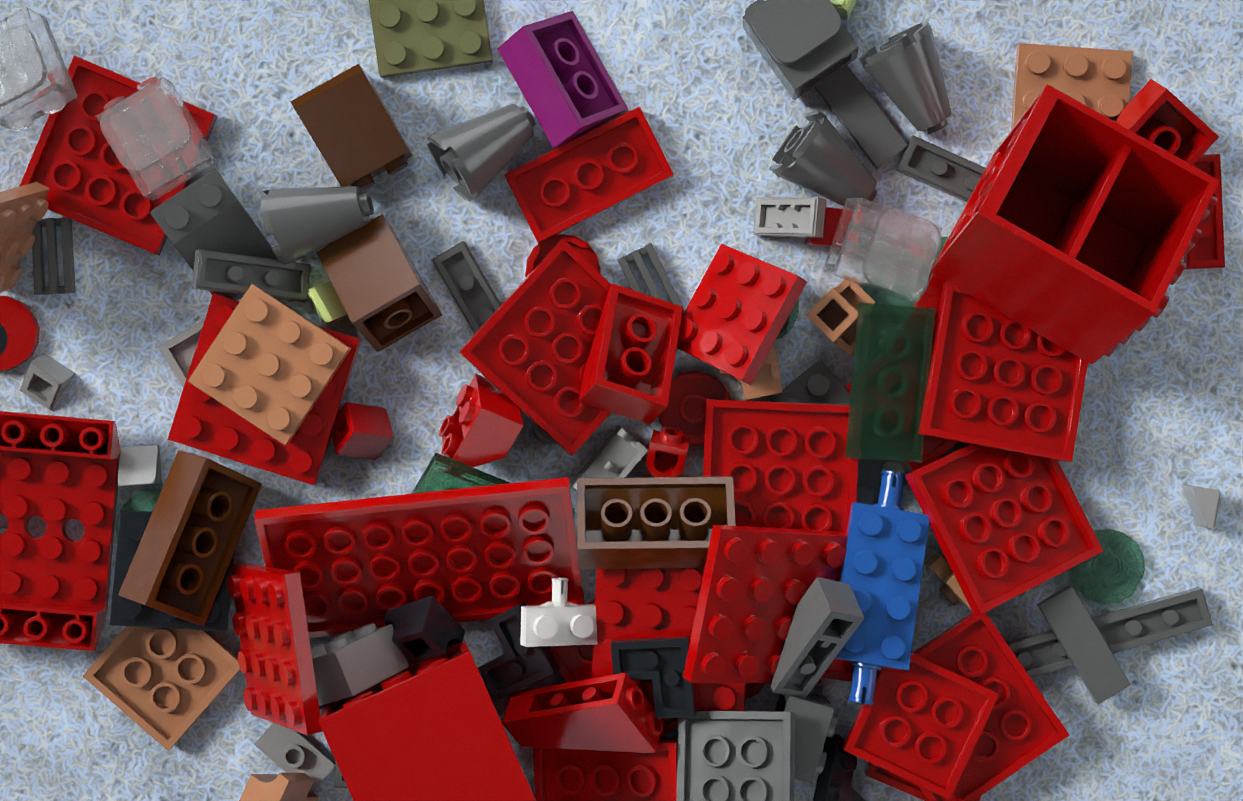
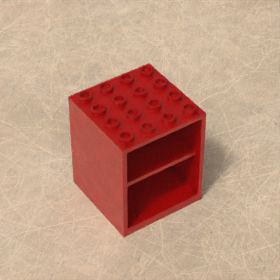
(1077, 227)
(425, 737)

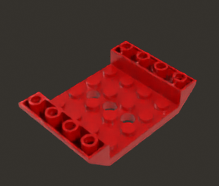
(49, 584)

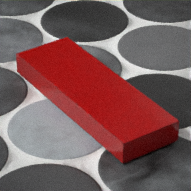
(1209, 249)

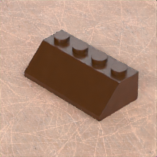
(650, 520)
(190, 538)

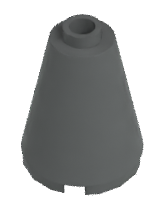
(912, 77)
(481, 147)
(823, 162)
(312, 217)

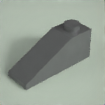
(817, 634)

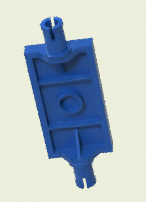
(885, 574)

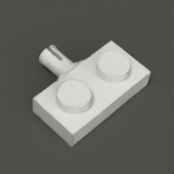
(558, 621)

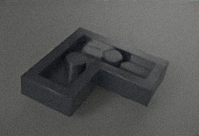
(663, 662)
(519, 664)
(837, 774)

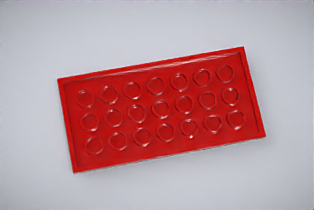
(464, 546)

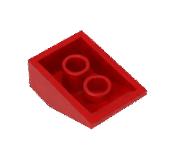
(1167, 123)
(632, 355)

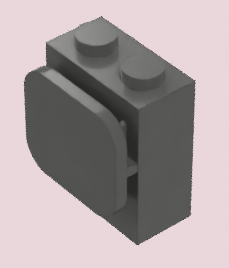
(800, 41)

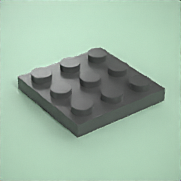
(736, 756)

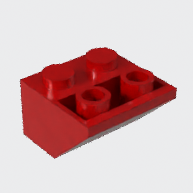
(481, 424)

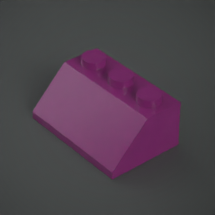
(561, 77)

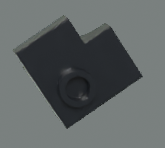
(423, 629)

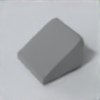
(46, 380)
(139, 465)
(1203, 504)

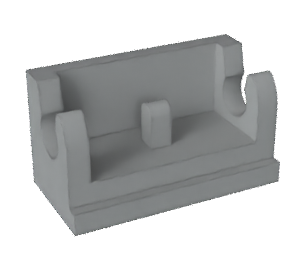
(614, 458)

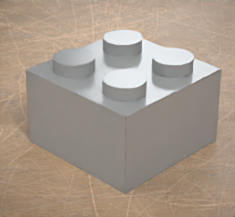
(355, 662)

